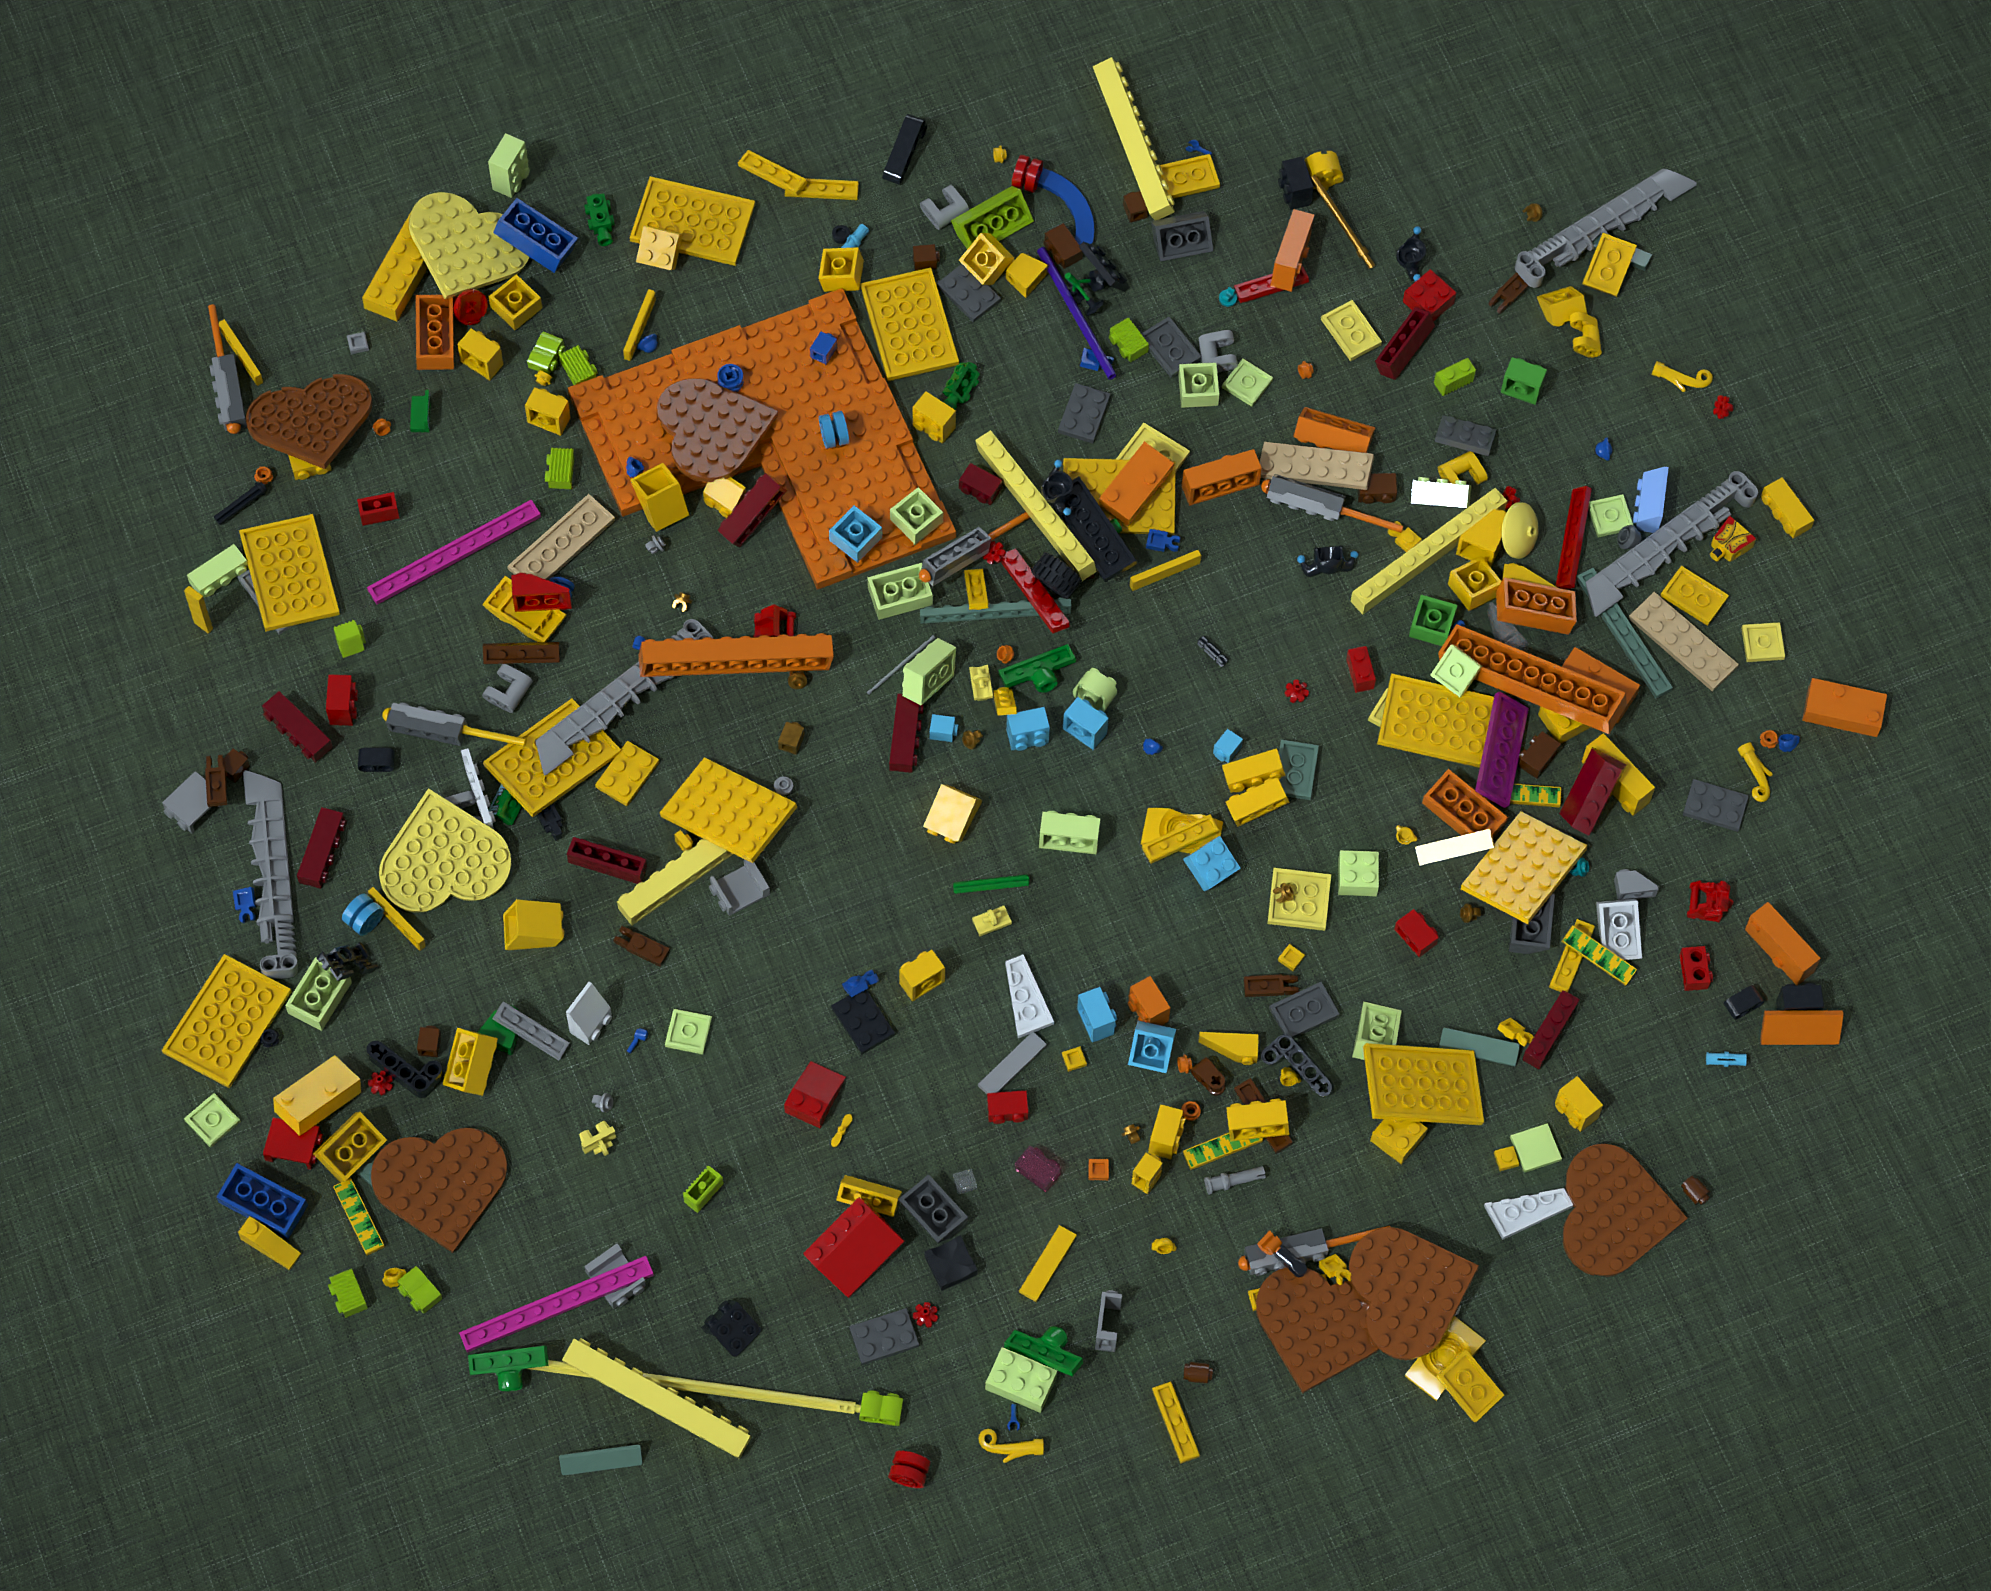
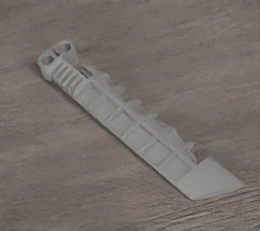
(1615, 214)
(1655, 549)
(603, 707)
(272, 858)

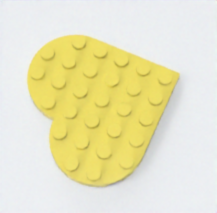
(461, 244)
(443, 855)

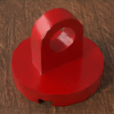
(470, 306)

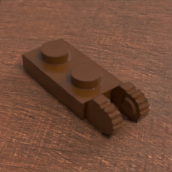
(1509, 292)
(216, 782)
(643, 946)
(1269, 985)

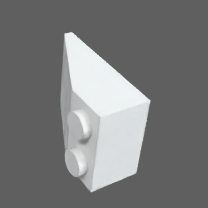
(1620, 927)
(588, 1014)

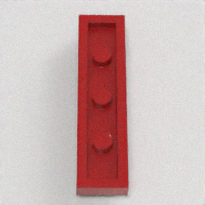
(1262, 286)

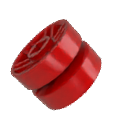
(1027, 173)
(909, 1469)

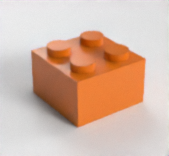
(1148, 1002)

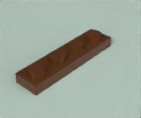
(521, 653)
(1249, 1093)

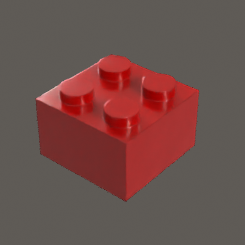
(1430, 294)
(341, 700)

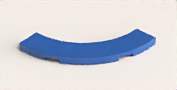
(1075, 202)

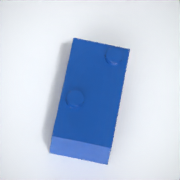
(535, 235)
(262, 1200)

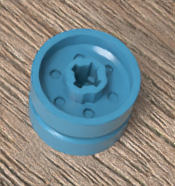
(833, 429)
(363, 914)

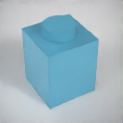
(943, 728)
(1227, 746)

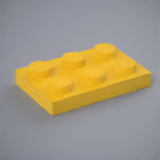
(1190, 176)
(1609, 264)
(1694, 595)
(627, 773)
(1469, 1385)

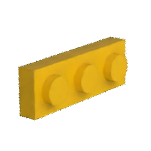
(976, 589)
(1004, 701)

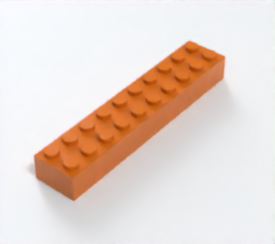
(735, 655)
(1540, 680)

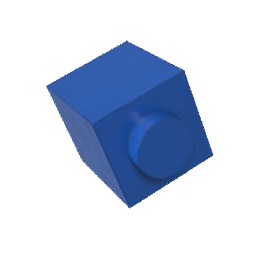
(823, 347)

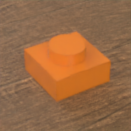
(1098, 1169)

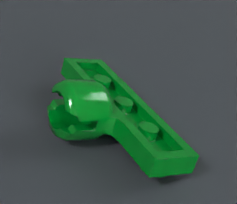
(1038, 669)
(1046, 1349)
(508, 1365)

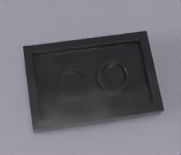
(1105, 267)
(863, 1021)

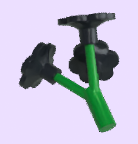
(1094, 280)

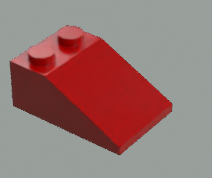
(538, 594)
(814, 1094)

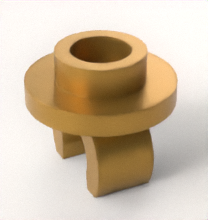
(1534, 212)
(682, 598)
(797, 680)
(971, 739)
(1286, 893)
(1468, 913)
(1132, 1134)

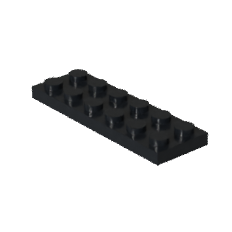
(1096, 533)

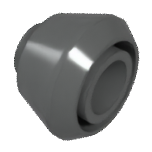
(1628, 537)

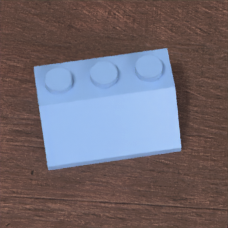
(1650, 500)

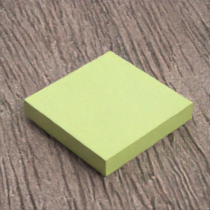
(1247, 382)
(1609, 515)
(1456, 670)
(688, 1031)
(212, 1120)
(1535, 1148)

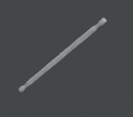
(900, 665)

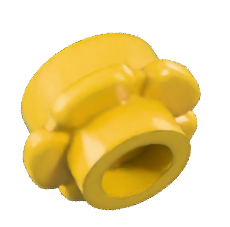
(999, 154)
(543, 378)

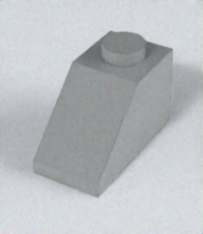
(1633, 885)

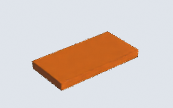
(1801, 1027)

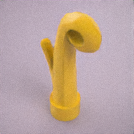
(1678, 378)
(1758, 769)
(1014, 1449)

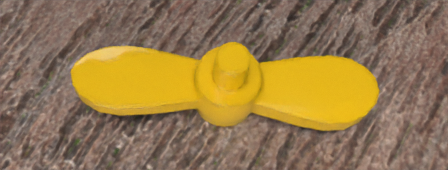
(847, 1120)

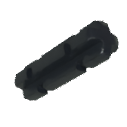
(1212, 651)

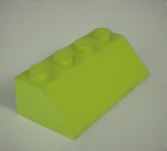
(997, 215)

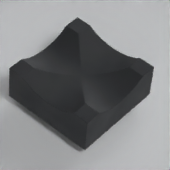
(951, 1263)

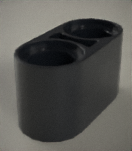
(376, 759)
(1744, 1002)

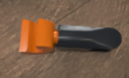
(1270, 1244)

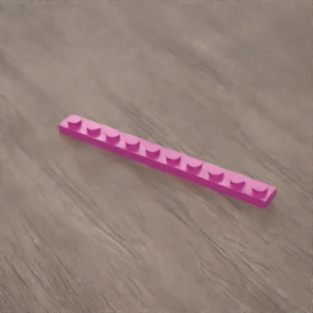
(453, 552)
(556, 1304)

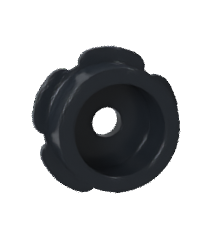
(269, 1033)

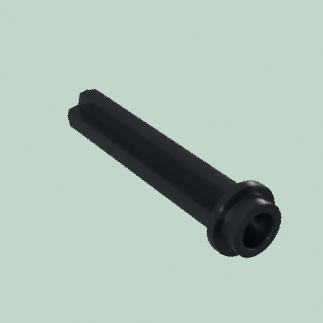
(240, 503)

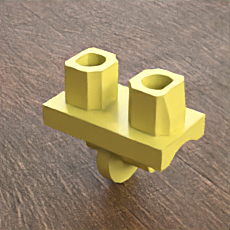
(981, 683)
(991, 920)
(599, 1142)

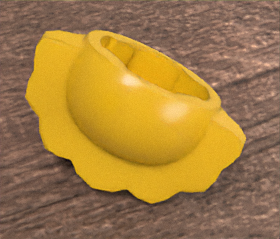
(1405, 835)
(1289, 1077)
(1163, 1246)
(392, 1275)

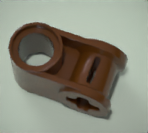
(1207, 1074)

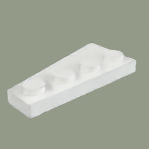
(477, 788)
(1027, 1001)
(1523, 1212)

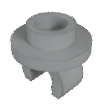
(655, 545)
(783, 786)
(603, 1102)

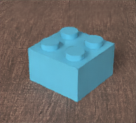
(855, 534)
(1085, 723)
(1028, 729)
(1211, 863)
(1096, 1014)
(1152, 1046)

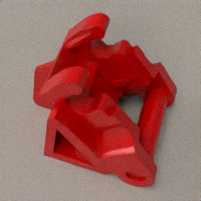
(769, 621)
(1716, 900)

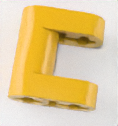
(1589, 343)
(1461, 464)

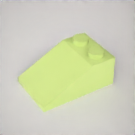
(1376, 1026)

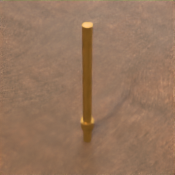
(1361, 251)

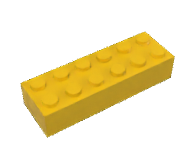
(396, 277)

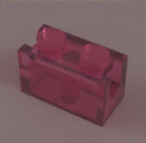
(1038, 1168)

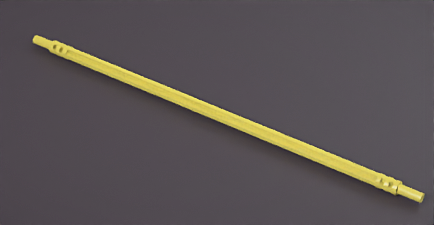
(727, 1390)

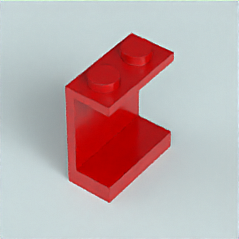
(288, 1145)

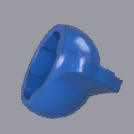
(648, 343)
(1604, 449)
(634, 467)
(1788, 742)
(1151, 747)

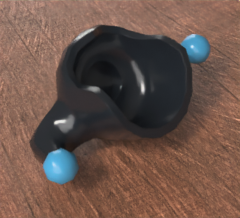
(1412, 254)
(1057, 489)
(1327, 561)

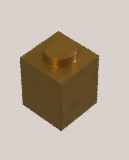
(791, 737)

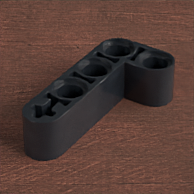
(904, 147)
(401, 1067)
(1302, 1067)

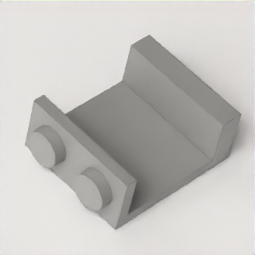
(188, 802)
(739, 888)
(610, 1260)
(1107, 1340)

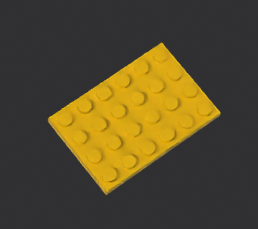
(709, 220)
(909, 324)
(1099, 474)
(289, 572)
(1435, 721)
(521, 771)
(728, 810)
(1524, 867)
(226, 1021)
(1423, 1084)

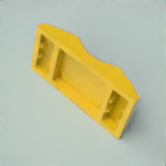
(533, 624)
(1165, 820)
(1426, 1367)

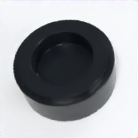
(840, 234)

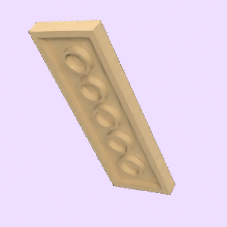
(1317, 465)
(563, 540)
(1683, 641)

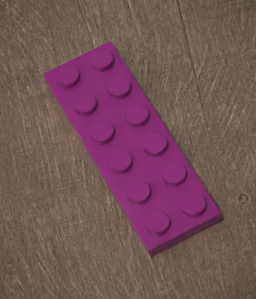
(1501, 749)

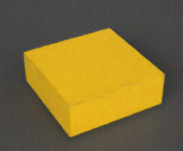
(1291, 957)
(1074, 1059)

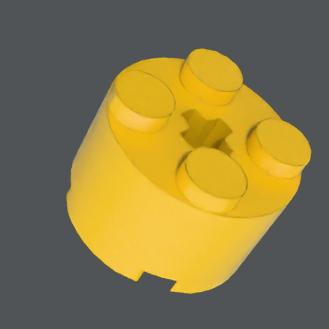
(1325, 167)

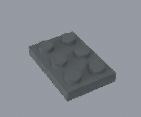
(968, 293)
(1170, 346)
(1084, 413)
(1465, 435)
(1715, 805)
(1304, 1010)
(884, 1336)

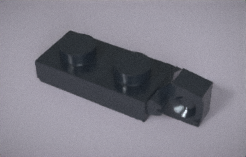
(551, 821)

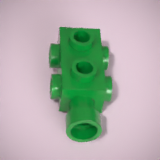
(600, 219)
(960, 384)

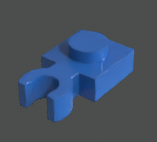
(1089, 360)
(1158, 541)
(244, 900)
(858, 984)

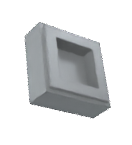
(357, 343)

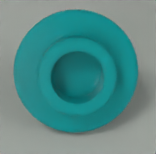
(1228, 297)
(1581, 869)

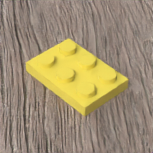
(1351, 330)

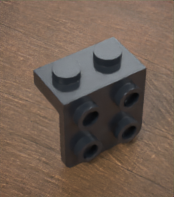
(732, 1327)

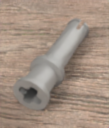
(1225, 1181)

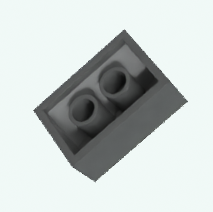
(1182, 235)
(1534, 935)
(934, 1210)

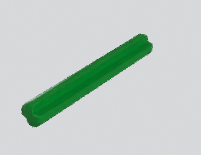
(991, 884)

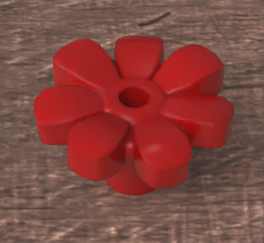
(1722, 407)
(1509, 495)
(994, 553)
(1296, 691)
(380, 1083)
(925, 1315)

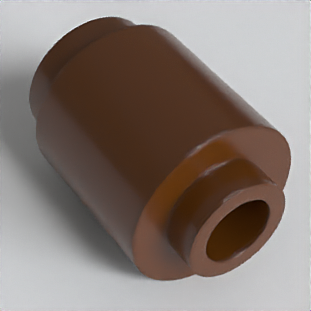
(1696, 1190)
(1197, 1372)

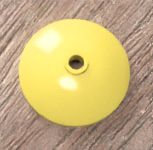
(1519, 530)

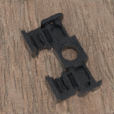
(337, 962)

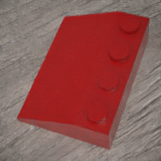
(854, 1247)

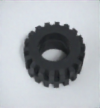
(1056, 575)

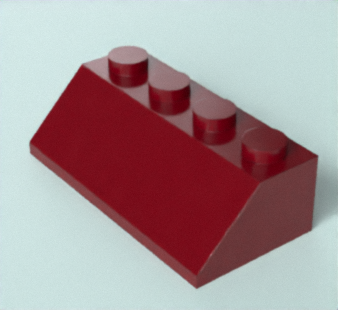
(1592, 791)

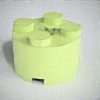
(1096, 689)

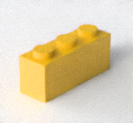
(1787, 508)
(1253, 770)
(1257, 801)
(881, 1198)

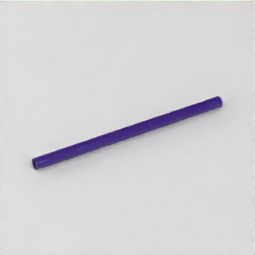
(1078, 316)

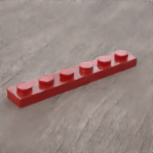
(1573, 537)
(1034, 591)

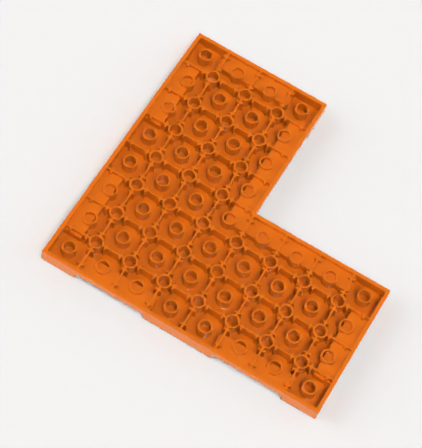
(777, 369)

